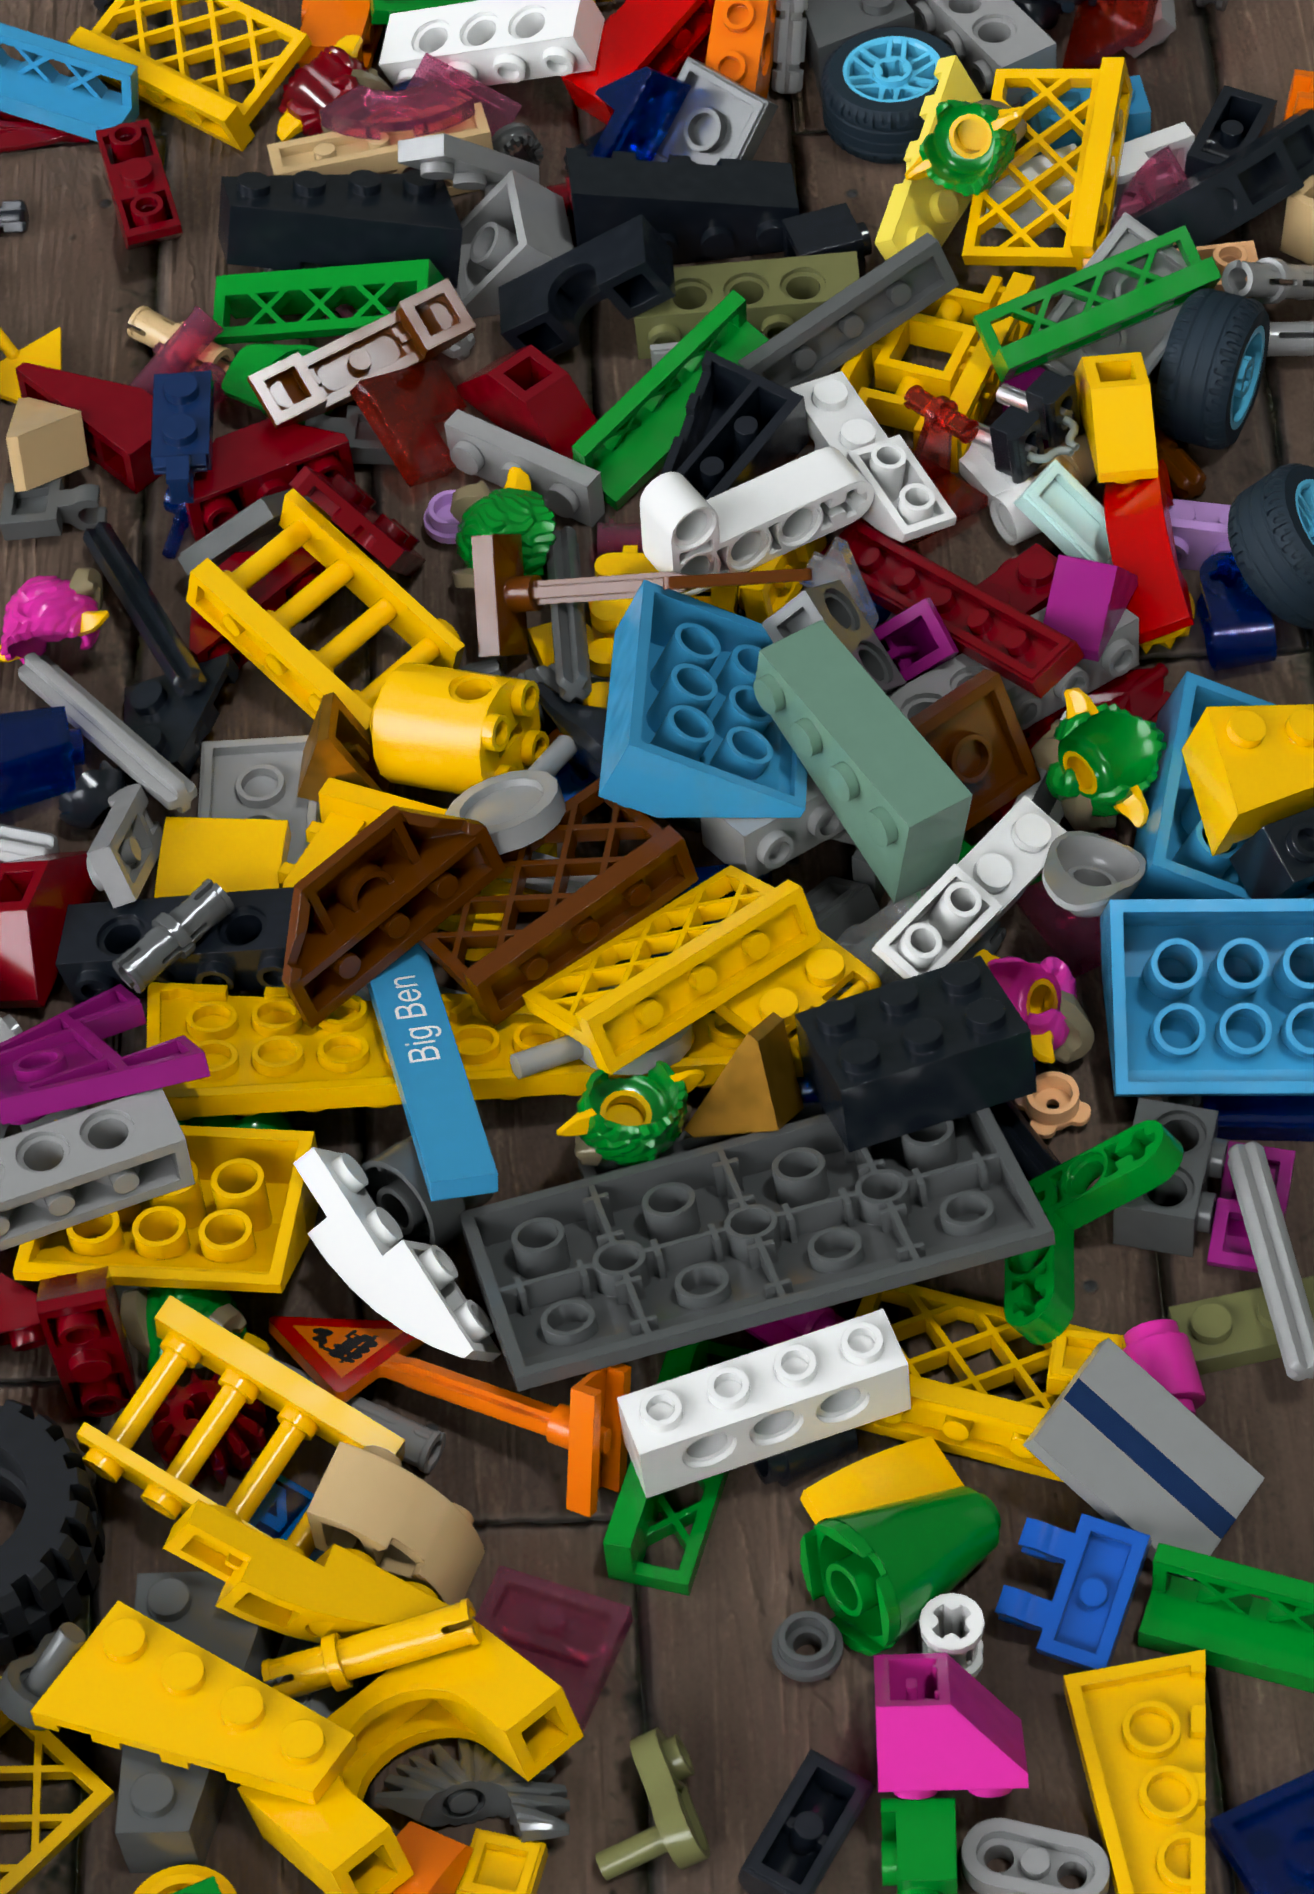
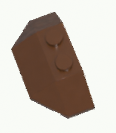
(379, 902)

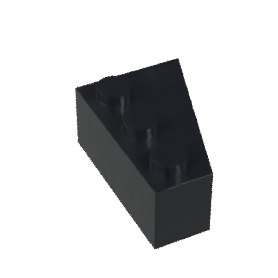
(736, 428)

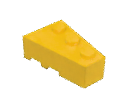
(1250, 768)

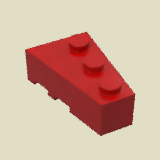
(643, 35)

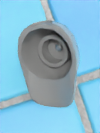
(1089, 871)

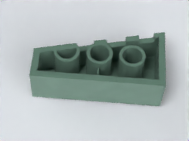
(865, 759)

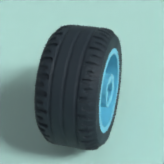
(877, 90)
(1212, 368)
(1275, 541)

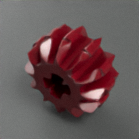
(183, 1411)

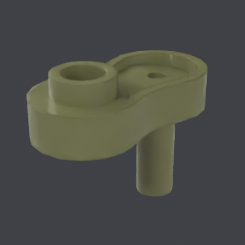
(678, 1830)

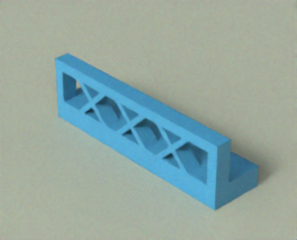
(64, 102)

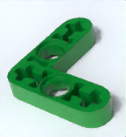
(1128, 1168)

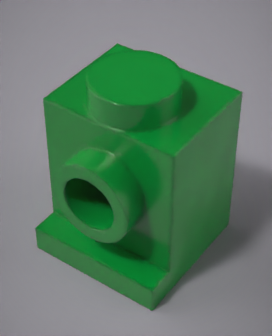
(919, 1845)

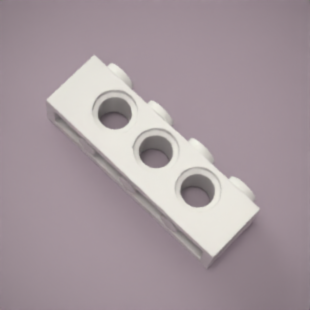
(496, 39)
(765, 1403)

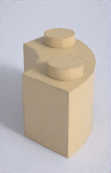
(396, 1520)

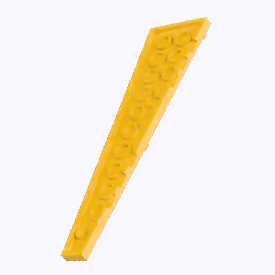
(274, 1062)

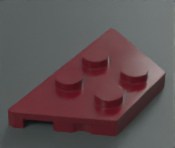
(352, 512)

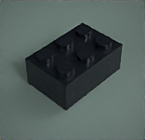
(915, 1053)

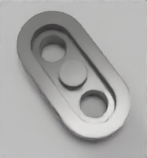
(1037, 1858)

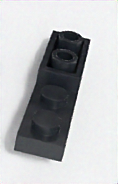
(1238, 187)

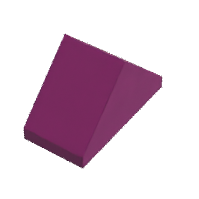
(1088, 601)
(917, 640)

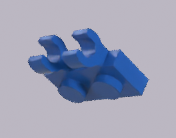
(1092, 1592)

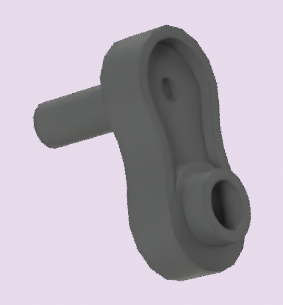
(32, 1675)

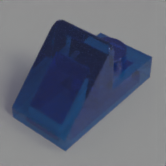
(643, 112)

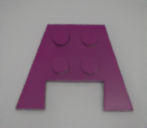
(70, 1066)

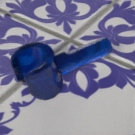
(178, 527)

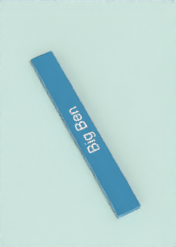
(432, 1080)

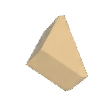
(44, 443)

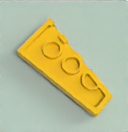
(177, 1700)
(1145, 1768)

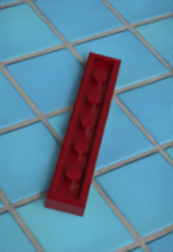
(976, 620)

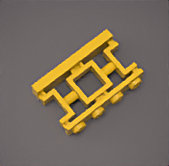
(969, 373)

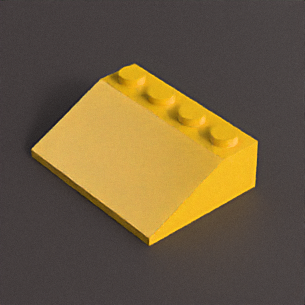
(226, 1232)

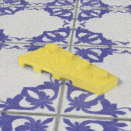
(921, 204)

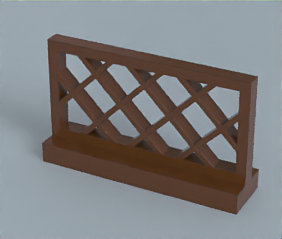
(575, 922)

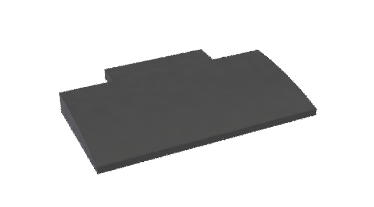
(739, 1237)

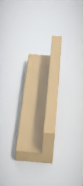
(342, 154)

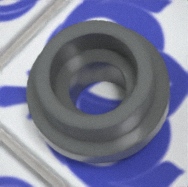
(807, 1629)

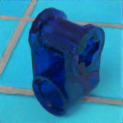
(1232, 617)

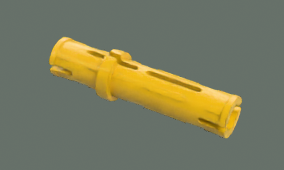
(372, 1651)

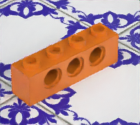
(743, 42)

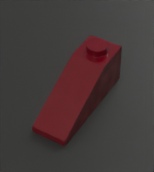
(113, 418)

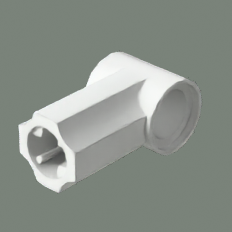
(979, 471)

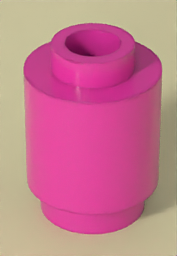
(1168, 1359)

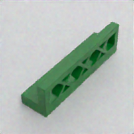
(317, 294)
(1107, 316)
(638, 431)
(634, 1515)
(1220, 1615)

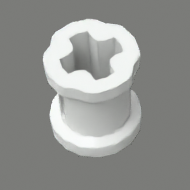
(955, 1631)

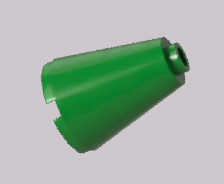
(893, 1559)

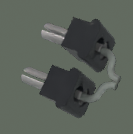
(1040, 412)

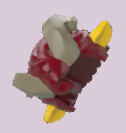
(322, 82)

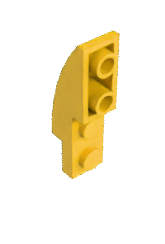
(285, 1591)

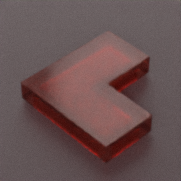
(402, 414)

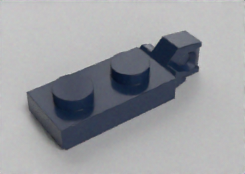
(182, 430)

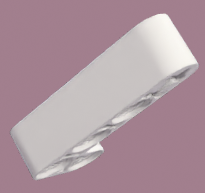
(752, 519)

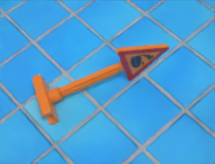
(353, 1353)

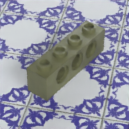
(774, 290)

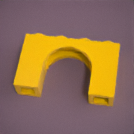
(466, 1694)

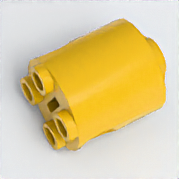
(454, 727)

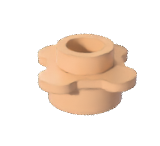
(1057, 1090)

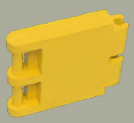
(798, 987)

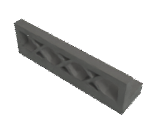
(856, 316)

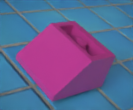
(943, 1730)

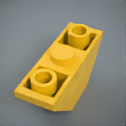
(1117, 416)

